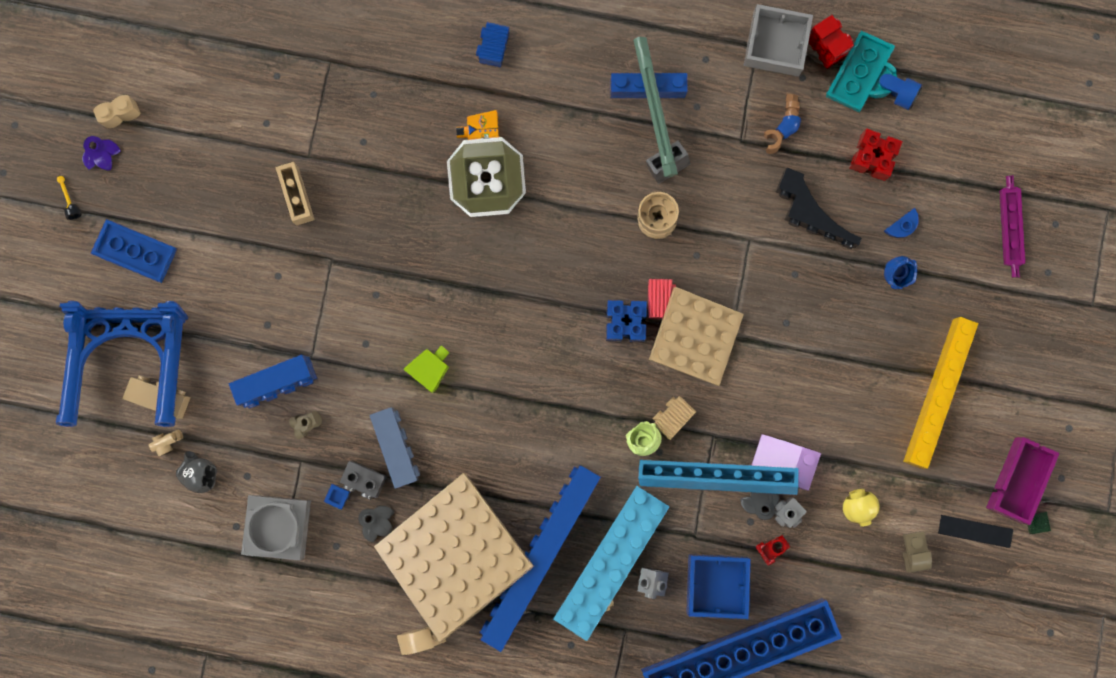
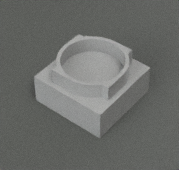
(778, 40)
(276, 527)

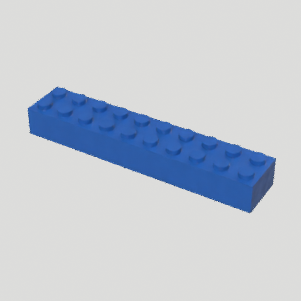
(543, 551)
(754, 646)

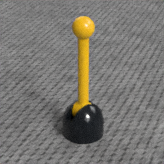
(71, 211)

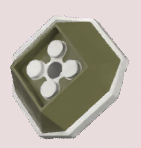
(490, 156)

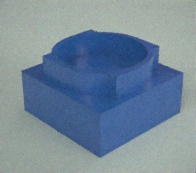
(718, 586)

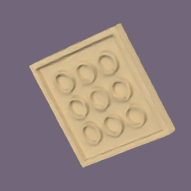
(696, 336)

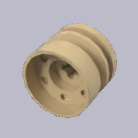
(652, 206)

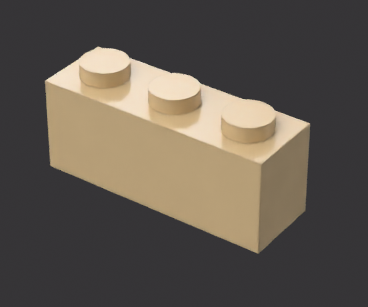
(295, 193)
(145, 394)

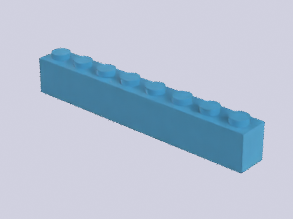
(718, 477)

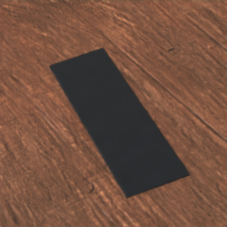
(975, 531)

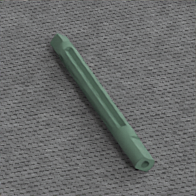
(655, 106)

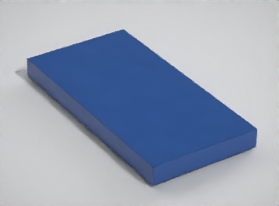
(133, 251)

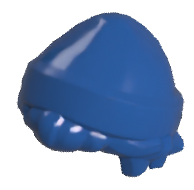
(900, 272)

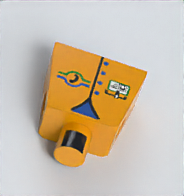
(480, 126)

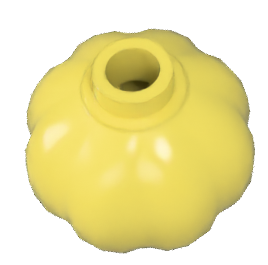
(861, 507)

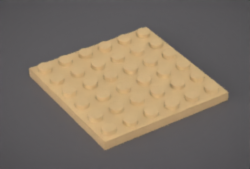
(453, 557)

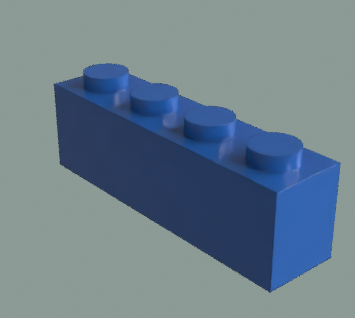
(632, 86)

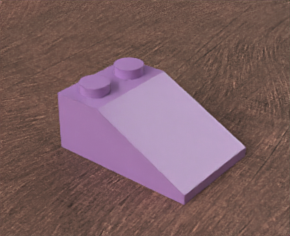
(778, 453)

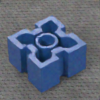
(635, 312)

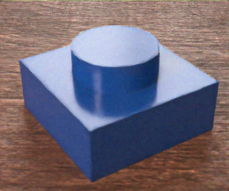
(337, 496)

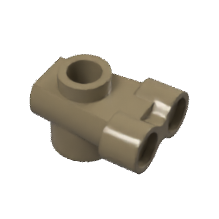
(305, 423)

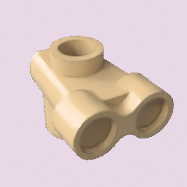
(162, 443)

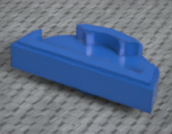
(904, 226)

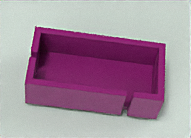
(1022, 480)

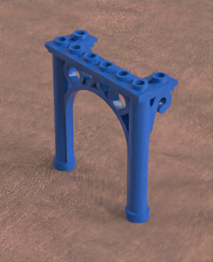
(79, 324)

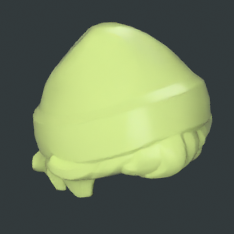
(644, 439)

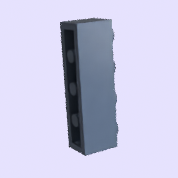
(394, 448)

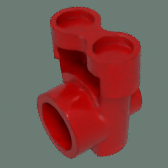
(770, 552)

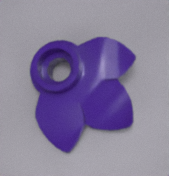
(101, 154)

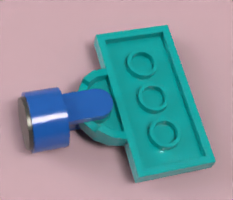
(869, 74)

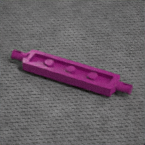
(1012, 226)

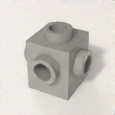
(795, 509)
(652, 582)

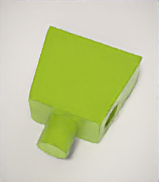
(429, 368)

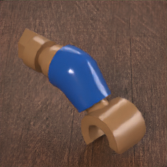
(788, 126)

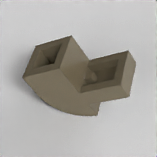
(917, 555)

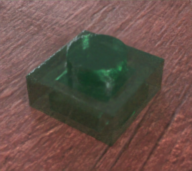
(1039, 523)

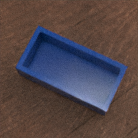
(273, 381)

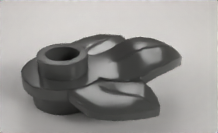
(759, 500)
(378, 525)

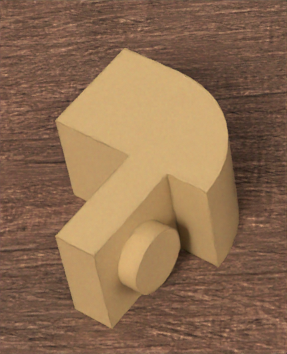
(417, 641)

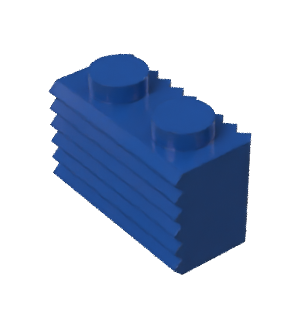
(493, 44)

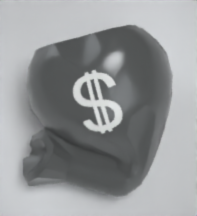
(196, 473)

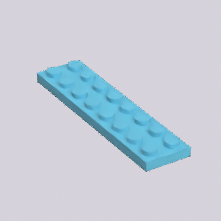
(611, 563)

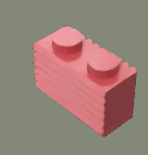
(658, 297)

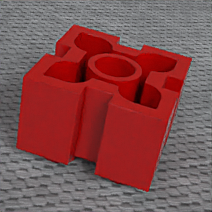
(830, 41)
(865, 158)

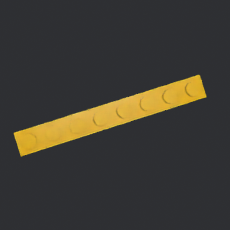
(940, 392)

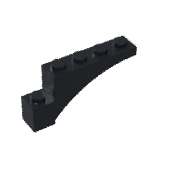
(807, 213)

